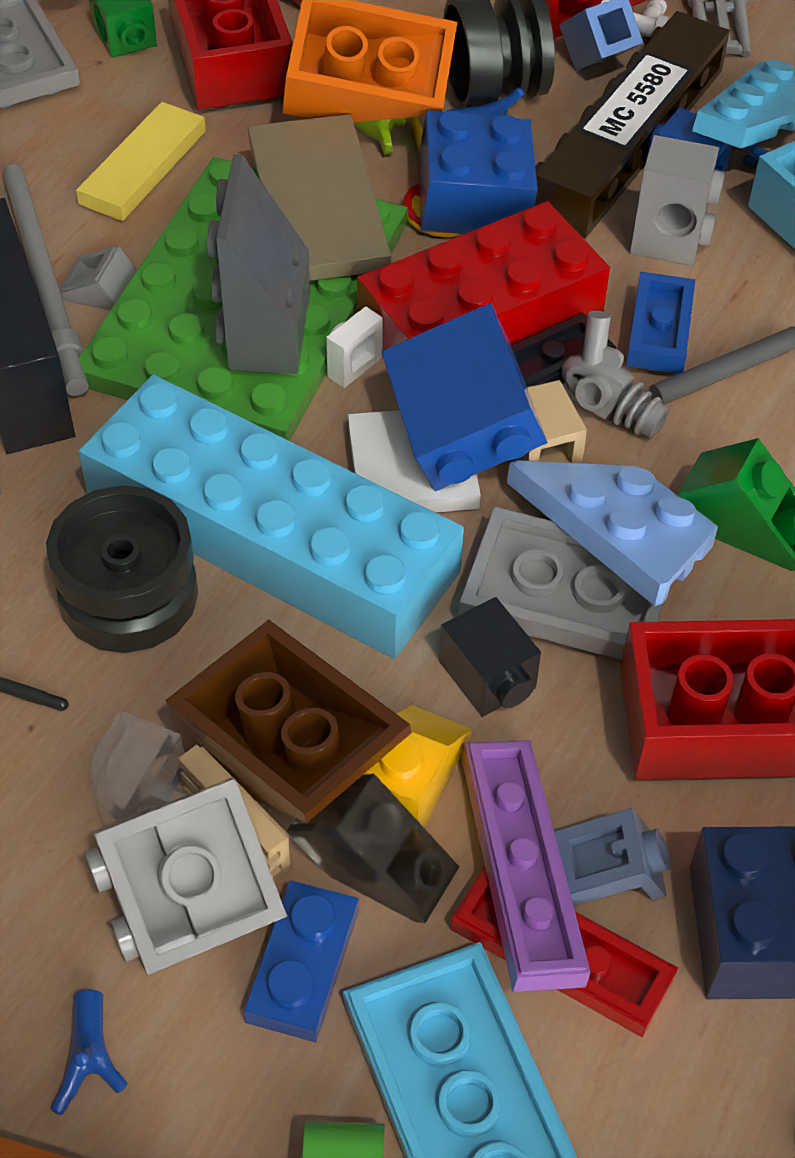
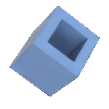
(601, 33)

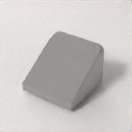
(98, 278)

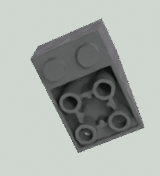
(258, 277)

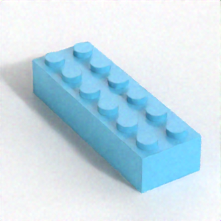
(282, 514)

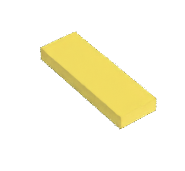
(141, 161)

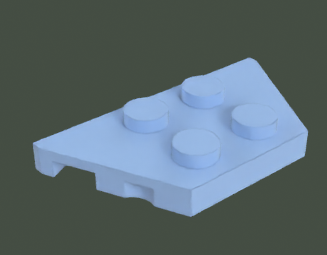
(621, 519)

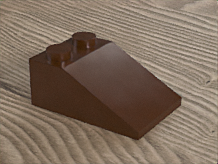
(284, 722)

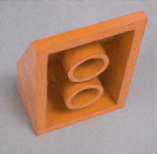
(367, 62)

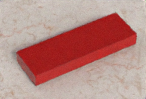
(624, 978)

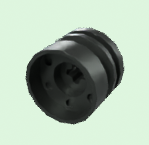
(500, 48)

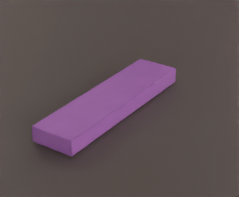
(524, 868)

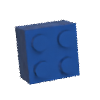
(474, 170)

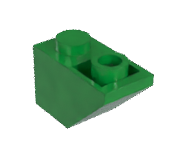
(747, 500)

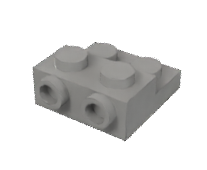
(185, 876)

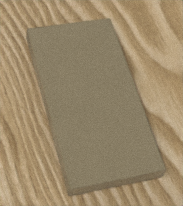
(324, 192)

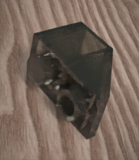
(378, 849)

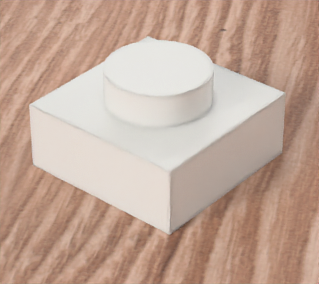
(354, 346)

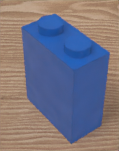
(463, 398)

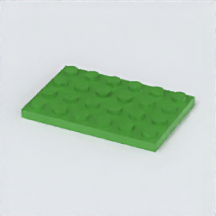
(169, 322)

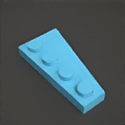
(751, 106)

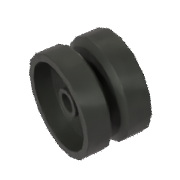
(123, 568)

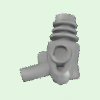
(606, 387)

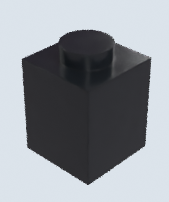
(489, 657)

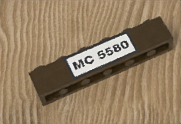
(613, 136)

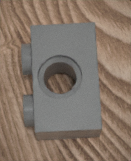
(674, 200)

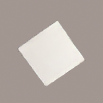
(386, 457)

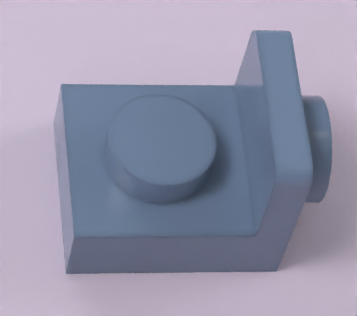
(613, 857)

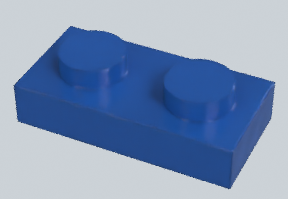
(661, 323)
(302, 961)

